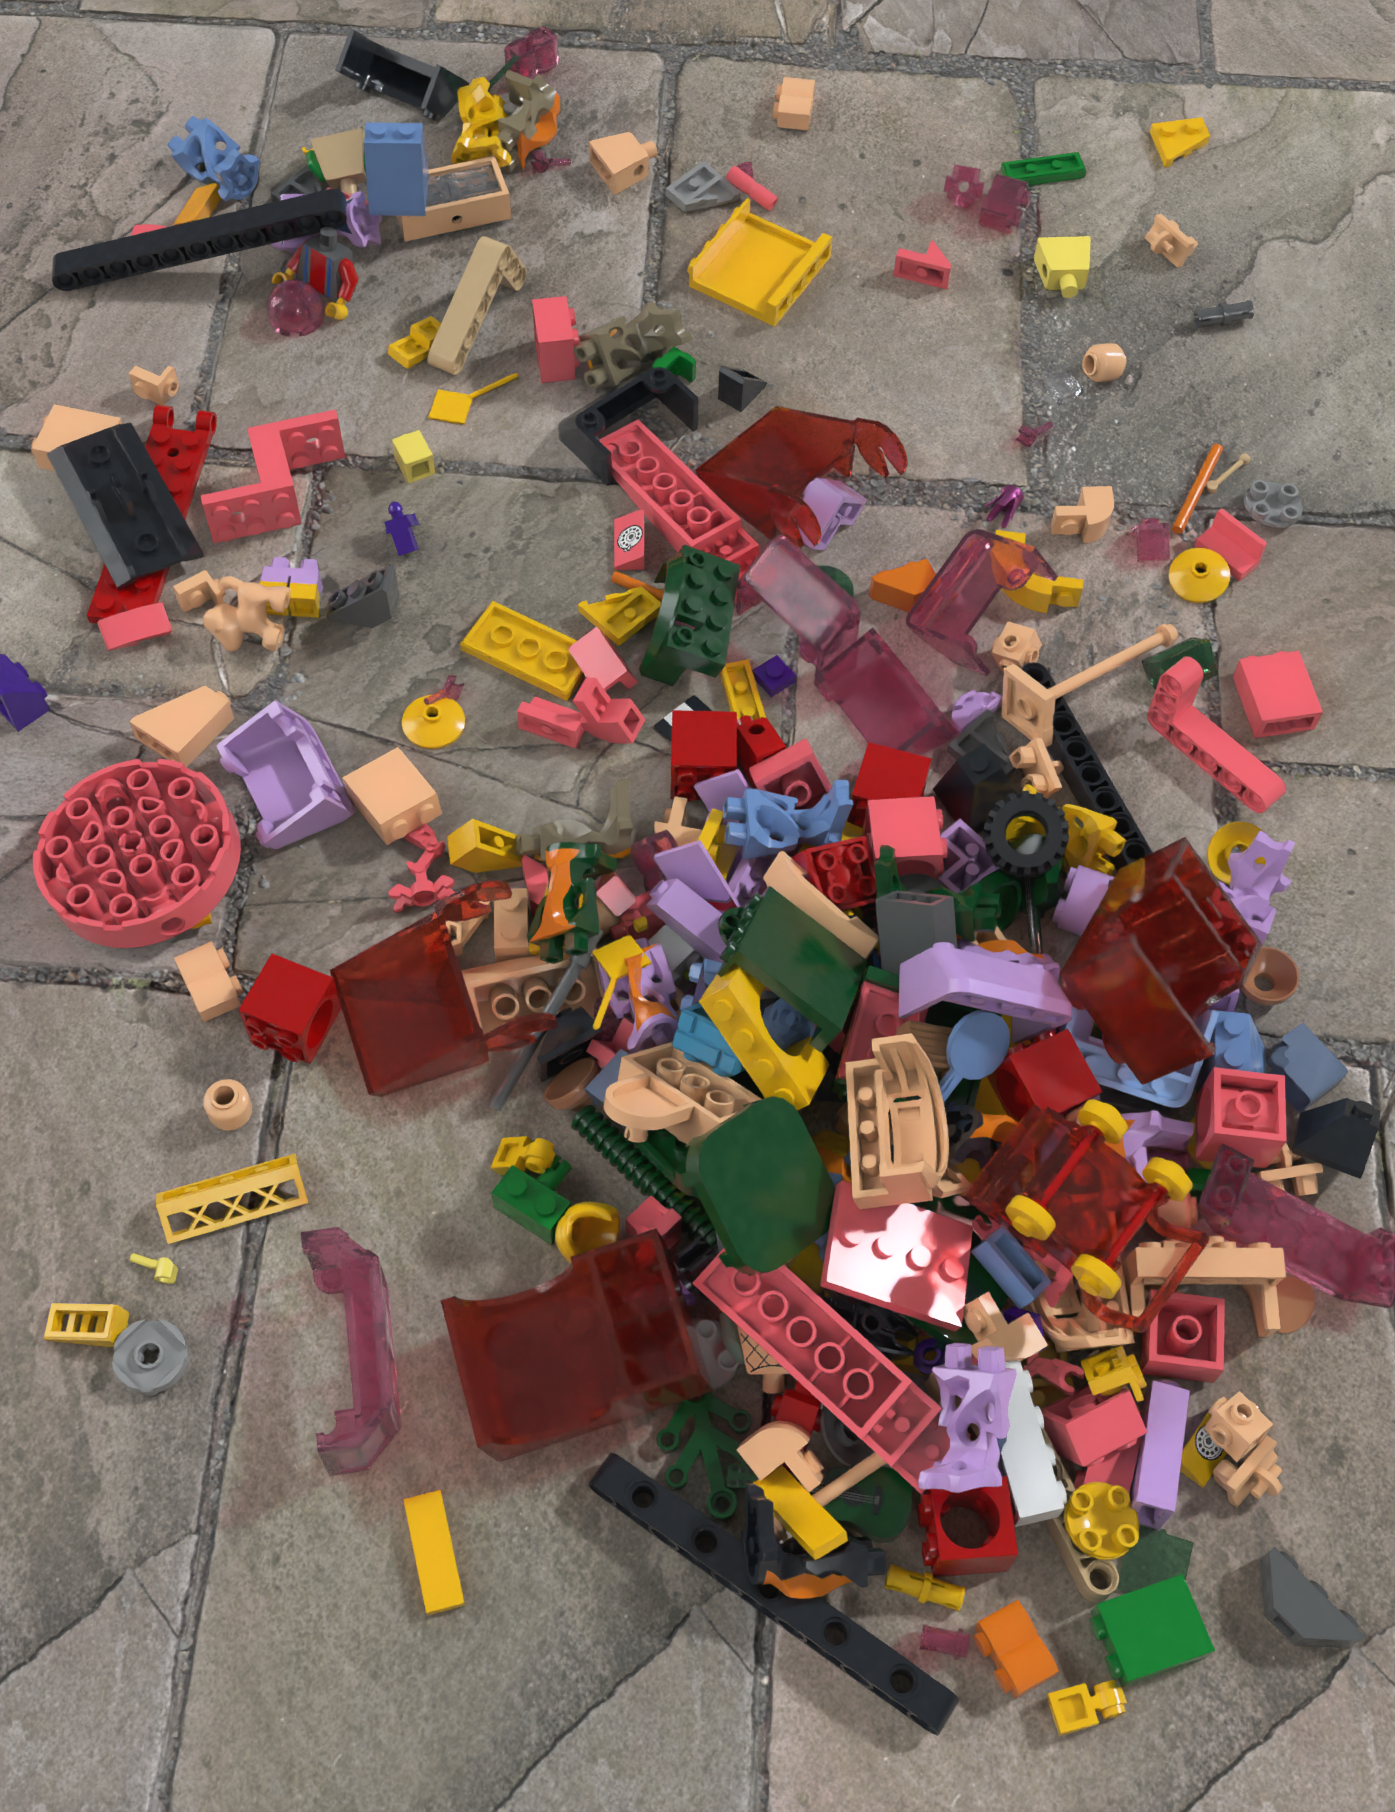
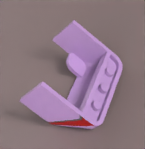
(695, 866)

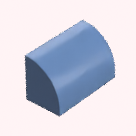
(1011, 1267)

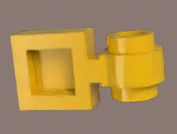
(523, 1154)
(1075, 1709)

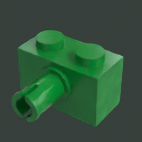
(533, 1200)

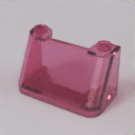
(883, 697)

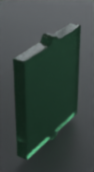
(500, 75)
(1154, 1559)

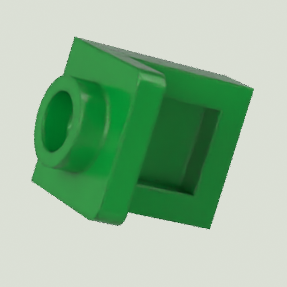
(678, 363)

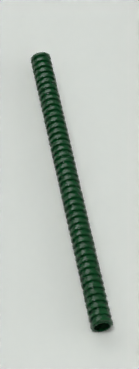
(642, 1172)

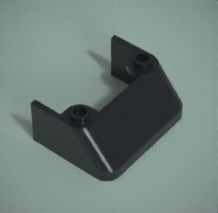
(399, 76)
(580, 428)

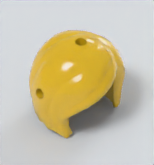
(586, 1228)

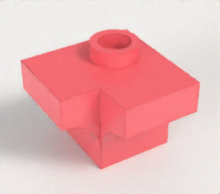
(654, 1215)

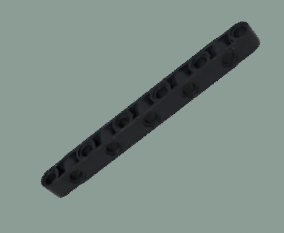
(861, 1654)

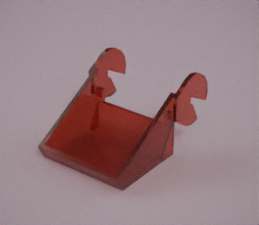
(785, 451)
(412, 1004)

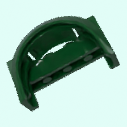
(698, 593)

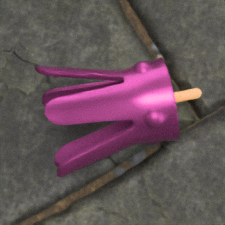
(1009, 499)

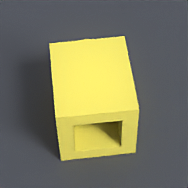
(413, 456)

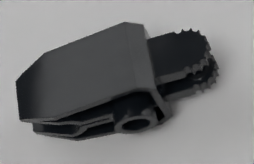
(693, 1261)
(878, 1326)

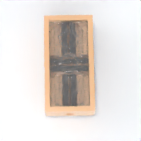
(460, 199)

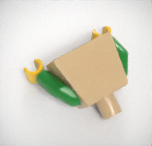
(338, 159)

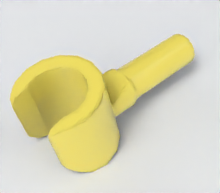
(165, 1269)

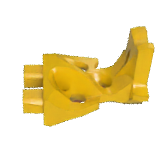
(479, 115)
(1085, 844)

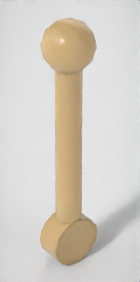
(1212, 486)

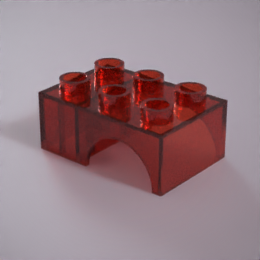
(1158, 959)
(577, 1350)

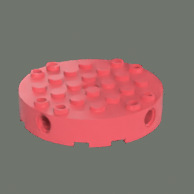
(137, 853)

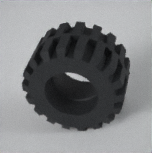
(1031, 806)

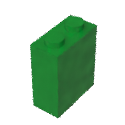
(1150, 1631)

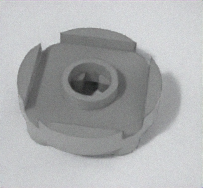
(150, 1377)

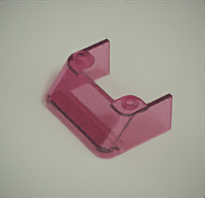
(965, 589)
(803, 599)

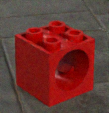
(701, 749)
(887, 775)
(842, 872)
(290, 1009)
(1045, 1075)
(948, 1558)

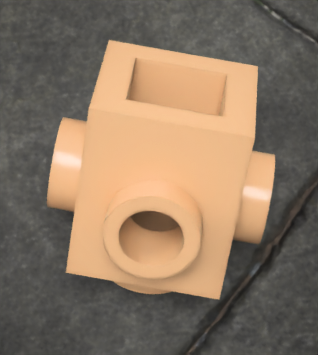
(1016, 645)
(1237, 1425)

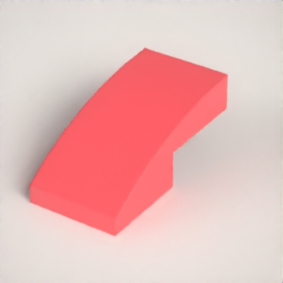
(134, 626)

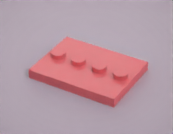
(898, 1258)

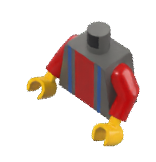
(327, 268)

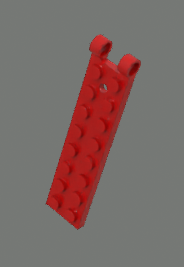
(181, 478)

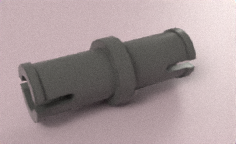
(1223, 314)

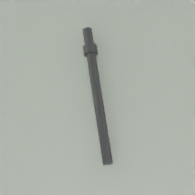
(552, 1007)

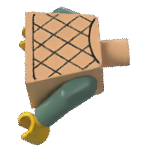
(752, 1355)

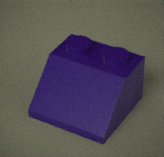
(20, 698)

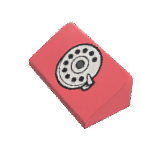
(629, 541)

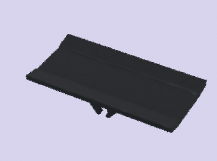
(124, 504)

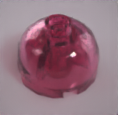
(295, 308)

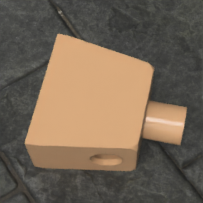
(621, 160)

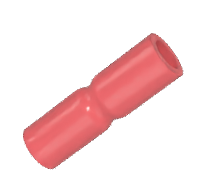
(749, 186)

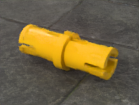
(924, 1587)

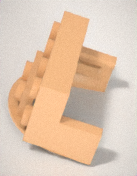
(917, 1125)
(1255, 1268)
(1085, 1329)

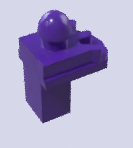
(401, 529)

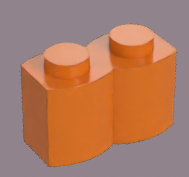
(1015, 1649)

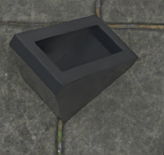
(738, 387)

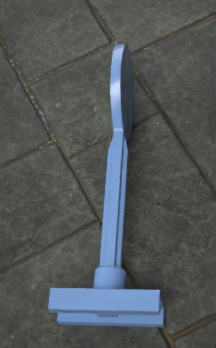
(972, 1051)

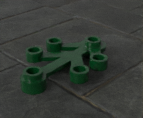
(705, 1440)

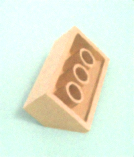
(524, 987)

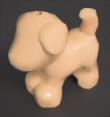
(231, 623)

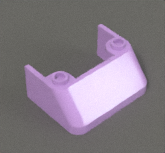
(986, 984)

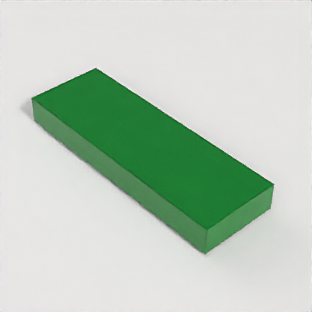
(1046, 169)

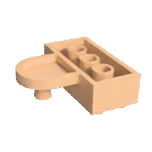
(672, 1093)

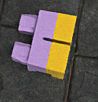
(303, 582)

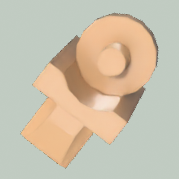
(1170, 241)
(1037, 767)
(1302, 1175)
(1255, 1475)

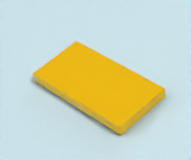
(524, 650)

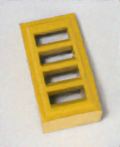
(110, 1323)

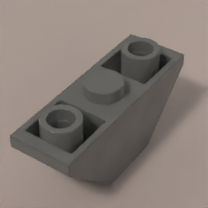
(366, 600)
(1302, 1606)

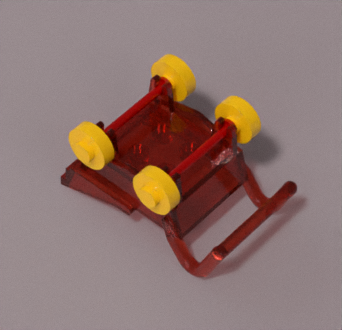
(1084, 1201)

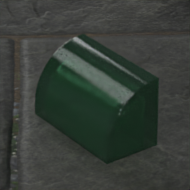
(1193, 647)

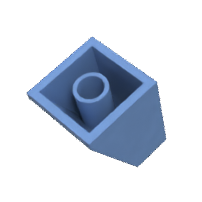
(396, 169)
(1237, 1046)

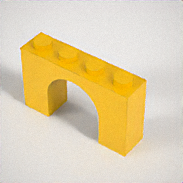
(735, 1010)

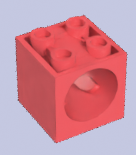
(909, 828)
(1243, 1113)

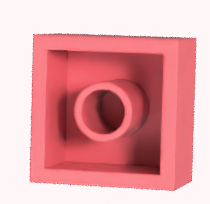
(555, 339)
(793, 774)
(1185, 1338)
(1091, 1426)

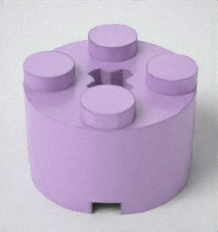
(1085, 893)

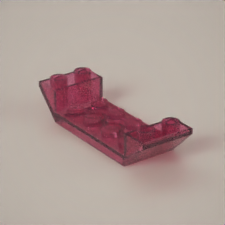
(1314, 1243)

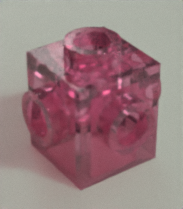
(960, 175)

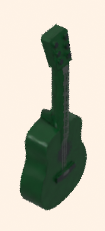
(873, 1507)

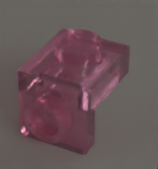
(1152, 540)

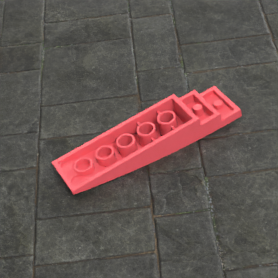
(676, 498)
(833, 1364)

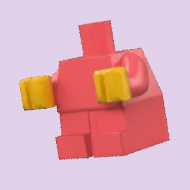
(637, 920)

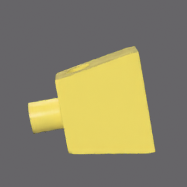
(1063, 263)

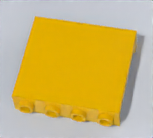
(757, 265)

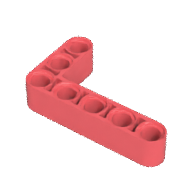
(1207, 744)

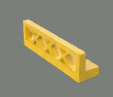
(226, 1186)

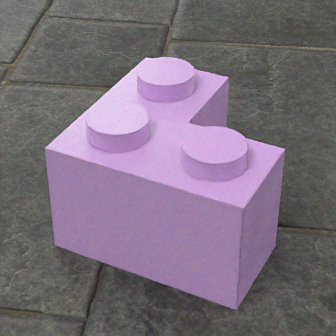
(833, 505)
(965, 858)

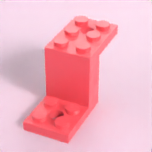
(273, 501)

